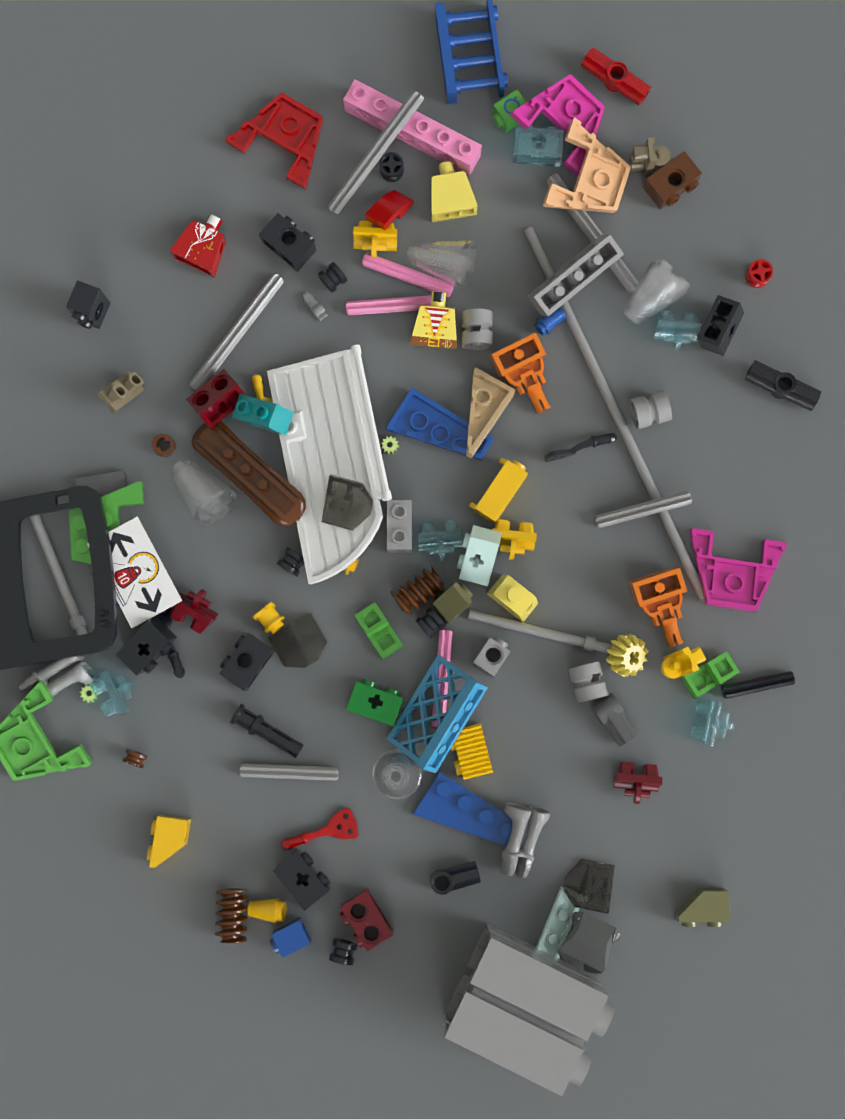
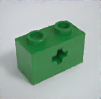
(360, 703)

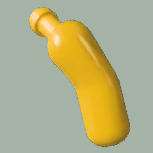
(258, 388)

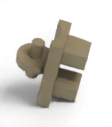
(647, 157)
(122, 391)

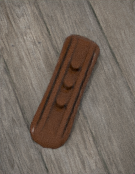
(249, 473)

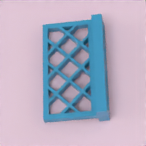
(453, 721)

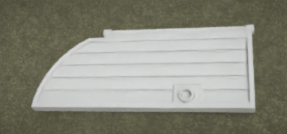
(330, 435)

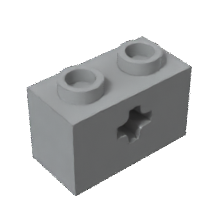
(399, 526)

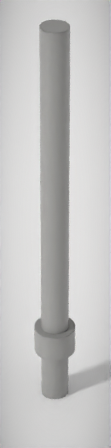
(77, 622)
(588, 643)

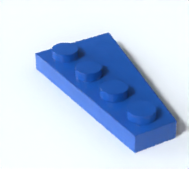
(433, 424)

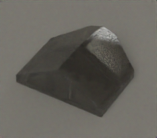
(346, 503)
(299, 642)
(590, 885)

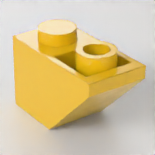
(169, 837)

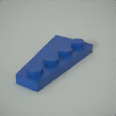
(463, 810)

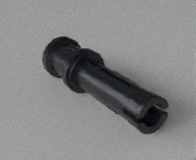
(257, 725)

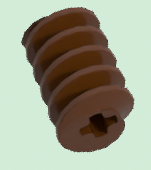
(419, 590)
(232, 915)

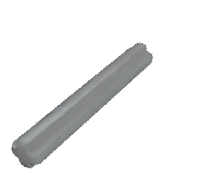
(643, 509)
(289, 772)

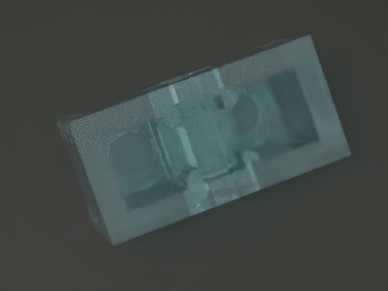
(550, 147)

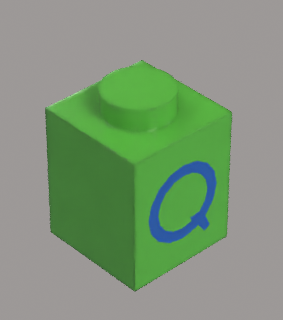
(504, 107)

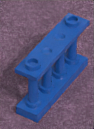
(451, 63)

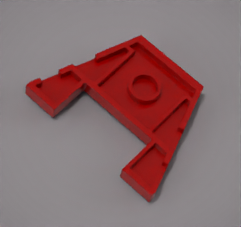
(289, 127)

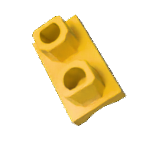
(374, 239)
(515, 541)
(682, 662)

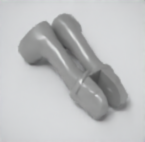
(80, 673)
(513, 856)

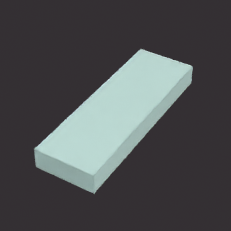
(557, 925)

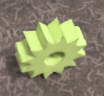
(391, 449)
(84, 694)

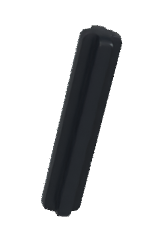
(758, 685)

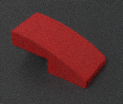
(388, 208)

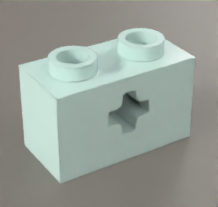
(480, 542)

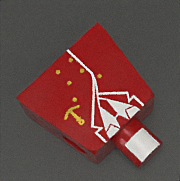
(201, 246)

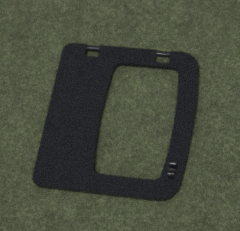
(16, 637)

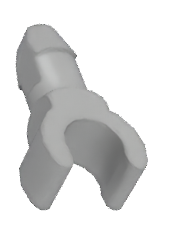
(314, 305)

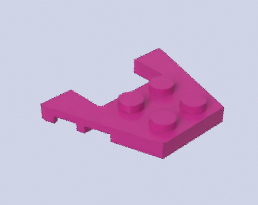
(560, 105)
(730, 581)

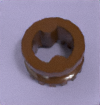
(168, 439)
(134, 757)

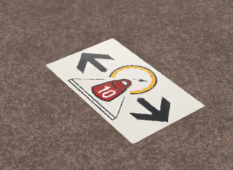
(139, 574)

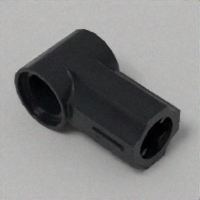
(458, 877)

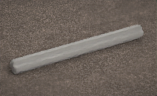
(376, 152)
(592, 233)
(236, 332)

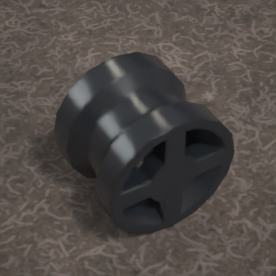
(391, 160)
(332, 277)
(291, 562)
(430, 622)
(343, 951)

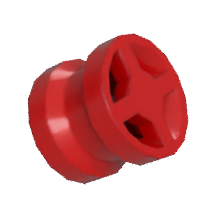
(761, 268)

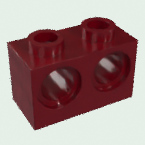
(216, 398)
(372, 917)

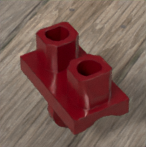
(196, 607)
(637, 785)

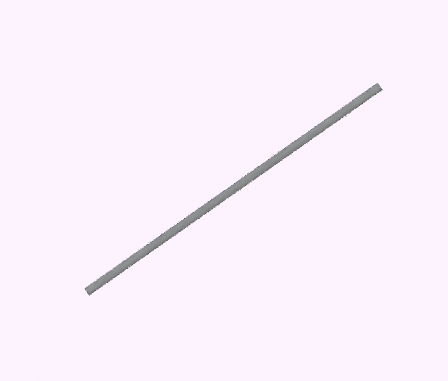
(618, 419)

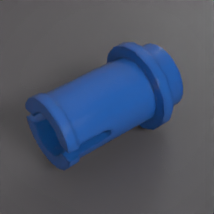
(545, 324)

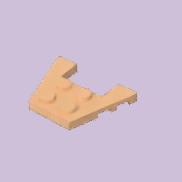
(599, 179)

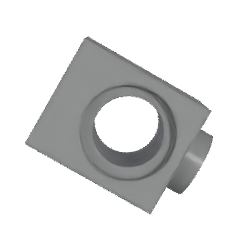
(492, 667)

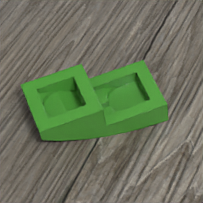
(379, 630)
(710, 675)

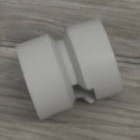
(476, 326)
(655, 408)
(588, 682)

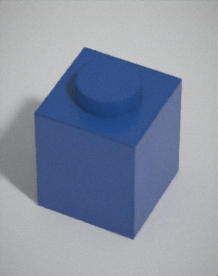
(290, 938)

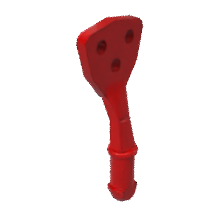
(329, 830)

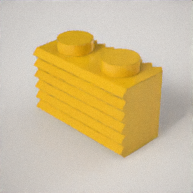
(471, 753)

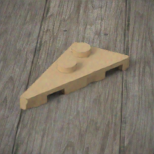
(487, 404)

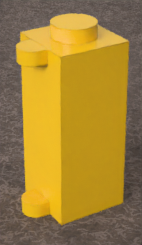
(501, 491)

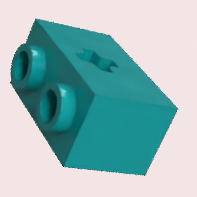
(262, 414)

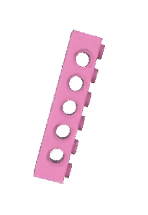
(418, 132)

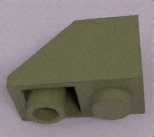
(453, 602)
(707, 906)

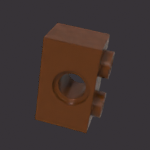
(680, 169)

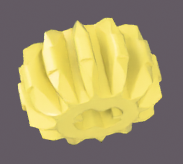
(627, 655)

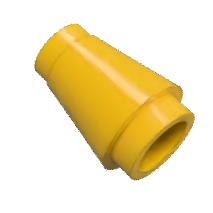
(268, 910)

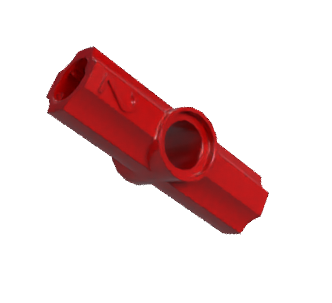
(604, 67)

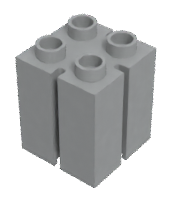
(527, 1011)

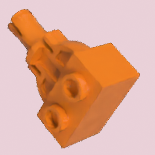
(522, 365)
(661, 596)

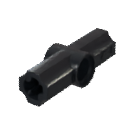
(797, 392)

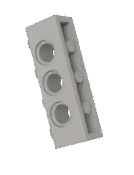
(575, 275)

